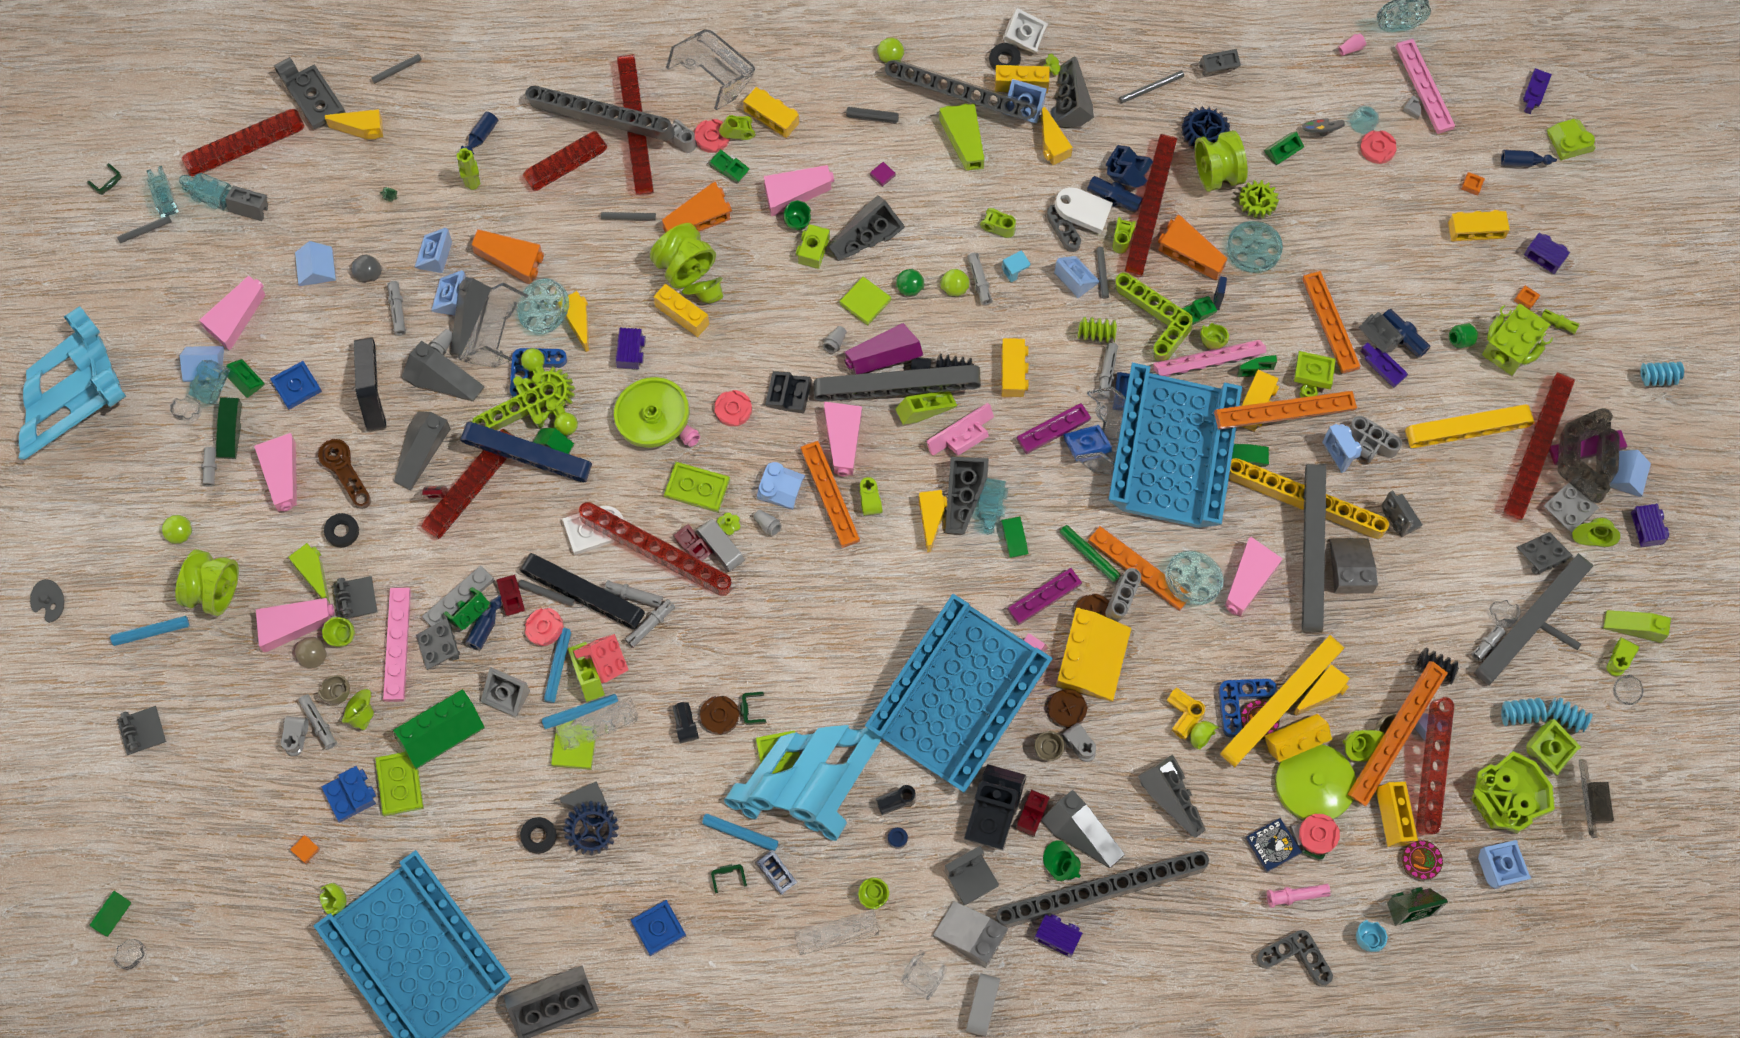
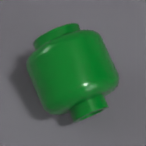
(1463, 335)

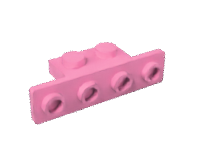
(963, 433)

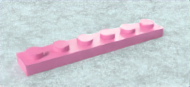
(1425, 86)
(1211, 357)
(397, 645)

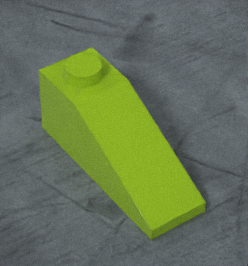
(924, 406)
(310, 566)
(1638, 624)
(586, 675)

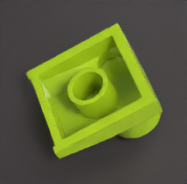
(1571, 139)
(1552, 746)

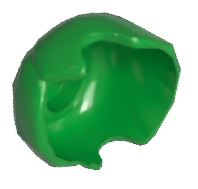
(797, 215)
(910, 282)

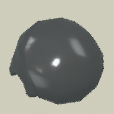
(366, 268)

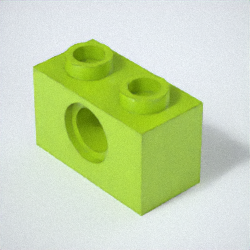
(813, 236)

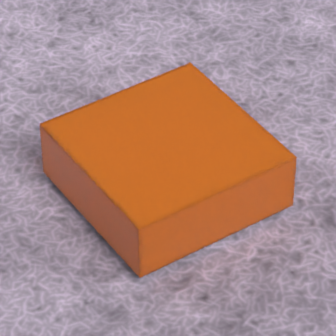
(1473, 183)
(1527, 297)
(305, 849)

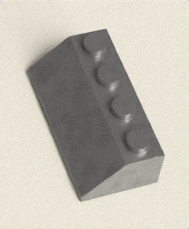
(551, 1003)

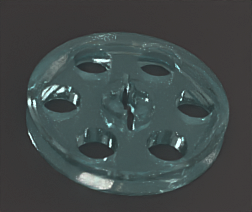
(1403, 13)
(1250, 252)
(549, 301)
(1187, 580)

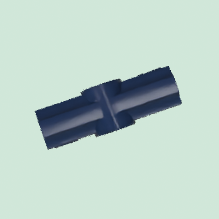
(1115, 193)
(1411, 339)

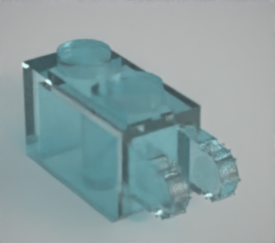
(206, 190)
(162, 193)
(990, 504)

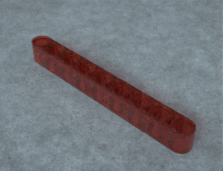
(637, 142)
(1151, 205)
(1539, 446)
(648, 542)

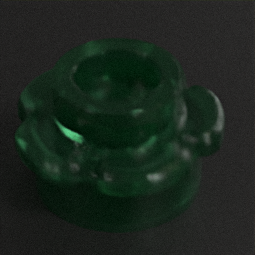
(389, 194)

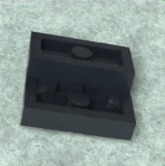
(788, 392)

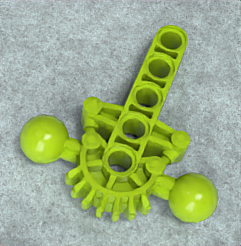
(533, 361)

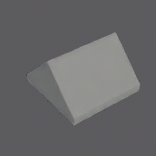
(504, 692)

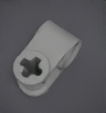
(681, 136)
(294, 732)
(1077, 740)

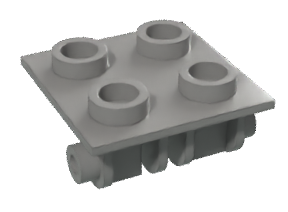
(1570, 507)

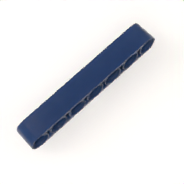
(526, 452)

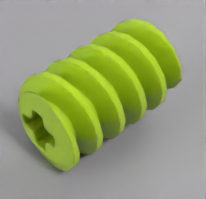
(1097, 329)

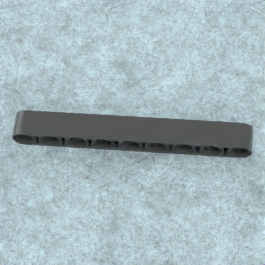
(969, 89)
(606, 116)
(897, 383)
(1314, 548)
(1533, 619)

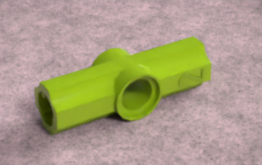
(468, 169)

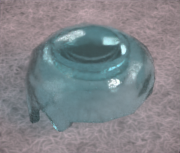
(1364, 119)

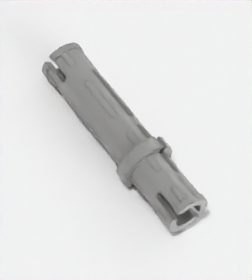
(982, 285)
(395, 301)
(1106, 376)
(625, 591)
(654, 619)
(328, 739)

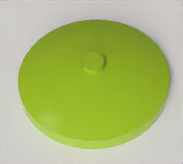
(651, 412)
(1315, 783)

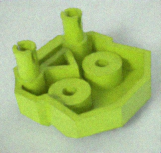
(1525, 785)

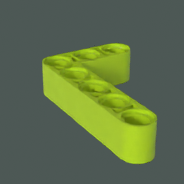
(1164, 305)

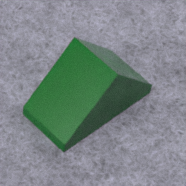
(554, 439)

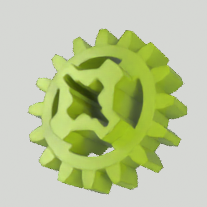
(1267, 197)

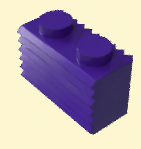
(1547, 253)
(629, 348)
(1650, 525)
(1058, 935)

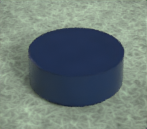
(897, 838)

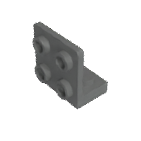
(1401, 514)
(971, 876)

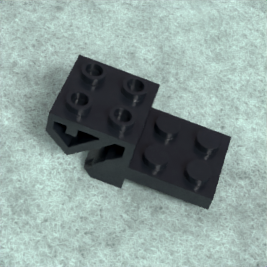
(995, 806)

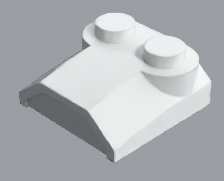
(1024, 31)

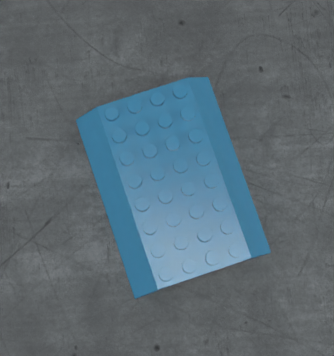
(1170, 450)
(958, 693)
(414, 953)

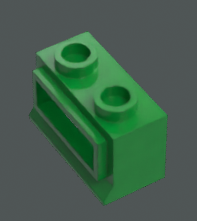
(469, 611)

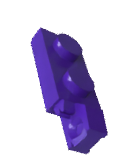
(1536, 89)
(1384, 365)

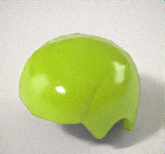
(890, 49)
(955, 282)
(1214, 336)
(176, 529)
(338, 632)
(1202, 733)
(873, 893)
(333, 898)

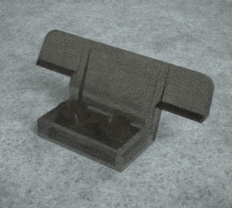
(1596, 800)

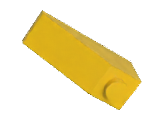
(361, 124)
(1055, 144)
(578, 318)
(932, 511)
(1326, 689)

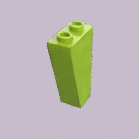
(964, 134)

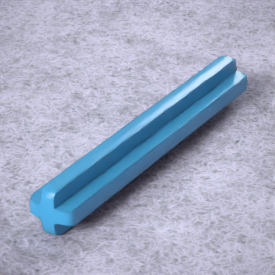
(149, 630)
(557, 666)
(579, 711)
(740, 832)

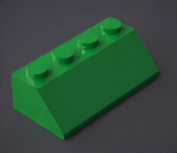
(438, 729)

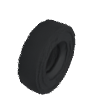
(1001, 49)
(349, 538)
(541, 847)

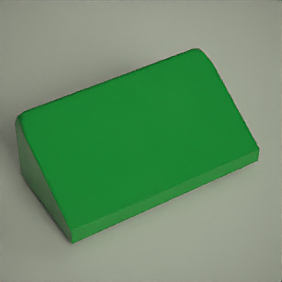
(1284, 148)
(244, 378)
(110, 914)

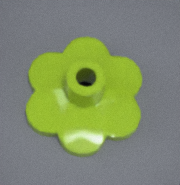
(1053, 64)
(731, 526)

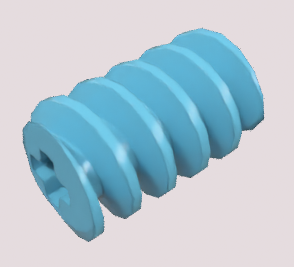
(1661, 373)
(1523, 710)
(1569, 715)

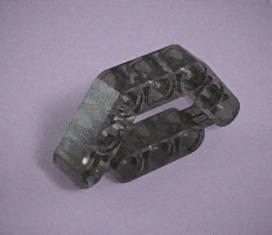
(1595, 484)

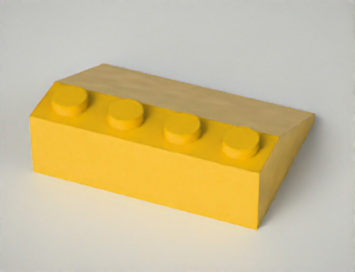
(1093, 655)

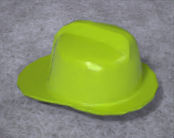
(706, 291)
(1597, 533)
(359, 710)
(1362, 744)

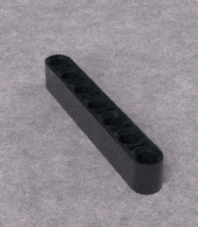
(582, 591)

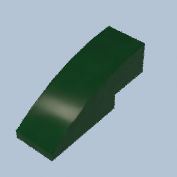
(228, 428)

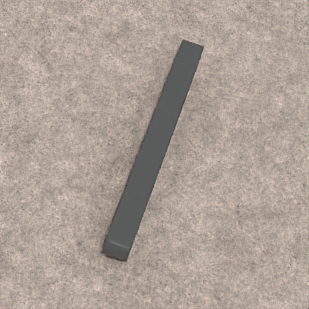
(1109, 882)

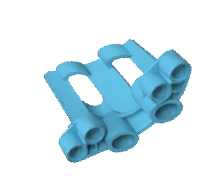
(82, 392)
(811, 787)

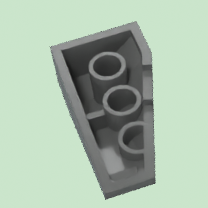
(1073, 99)
(870, 226)
(468, 308)
(434, 371)
(420, 444)
(966, 484)
(1167, 788)
(1078, 825)

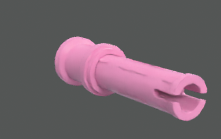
(1289, 895)

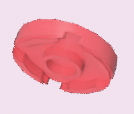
(708, 136)
(1378, 146)
(733, 408)
(544, 626)
(1319, 834)

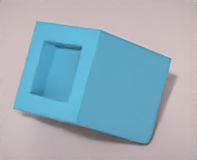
(1014, 264)

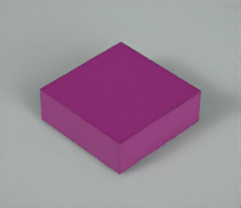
(882, 174)

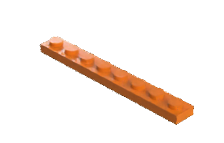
(1285, 410)
(1397, 733)

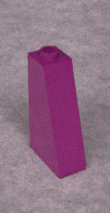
(884, 350)

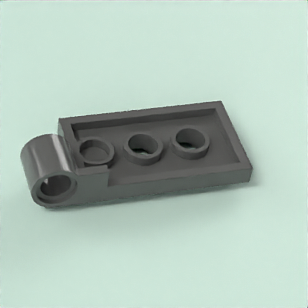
(302, 83)

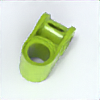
(737, 128)
(995, 223)
(1123, 232)
(870, 499)
(1623, 655)

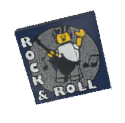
(1273, 845)

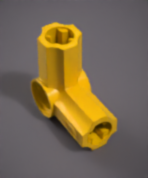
(1188, 720)

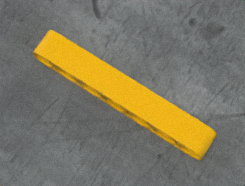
(1469, 426)

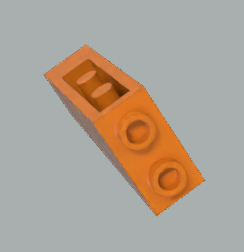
(702, 210)
(1191, 248)
(510, 254)

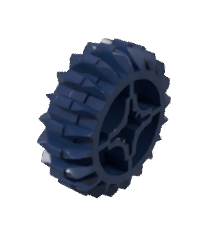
(1195, 122)
(584, 833)

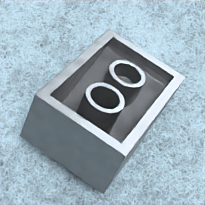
(1353, 566)
(971, 933)

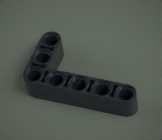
(367, 384)

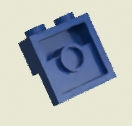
(349, 794)

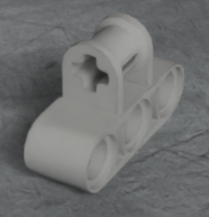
(1370, 445)

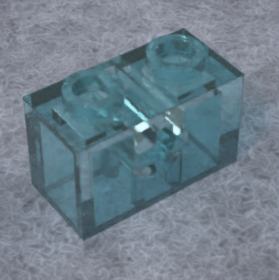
(208, 381)

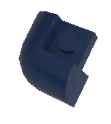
(1127, 167)

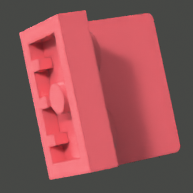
(605, 656)

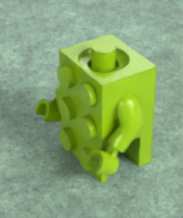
(1516, 340)

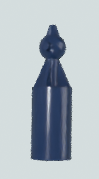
(481, 130)
(1524, 158)
(484, 625)

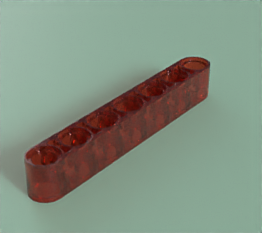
(243, 142)
(463, 492)
(1428, 773)

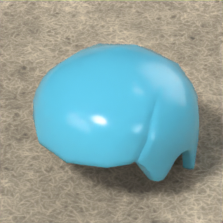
(1371, 936)

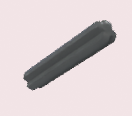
(870, 114)

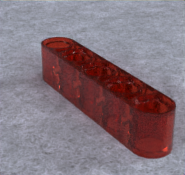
(565, 161)

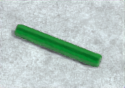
(1090, 553)

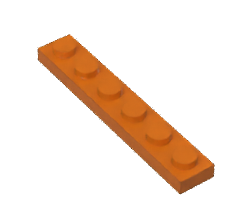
(1331, 322)
(830, 494)
(1127, 558)

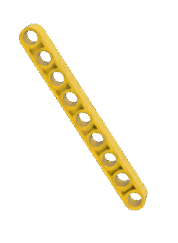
(1296, 498)
(1282, 701)

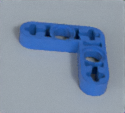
(517, 367)
(1238, 694)

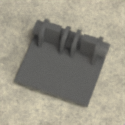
(1544, 553)
(355, 597)
(438, 644)
(141, 730)

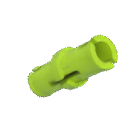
(1560, 321)

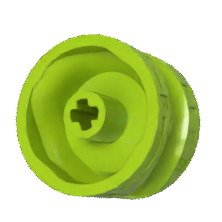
(1221, 160)
(682, 255)
(207, 582)

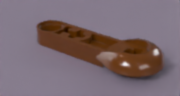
(342, 467)

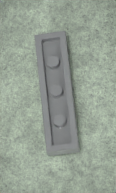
(479, 579)

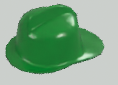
(1061, 861)

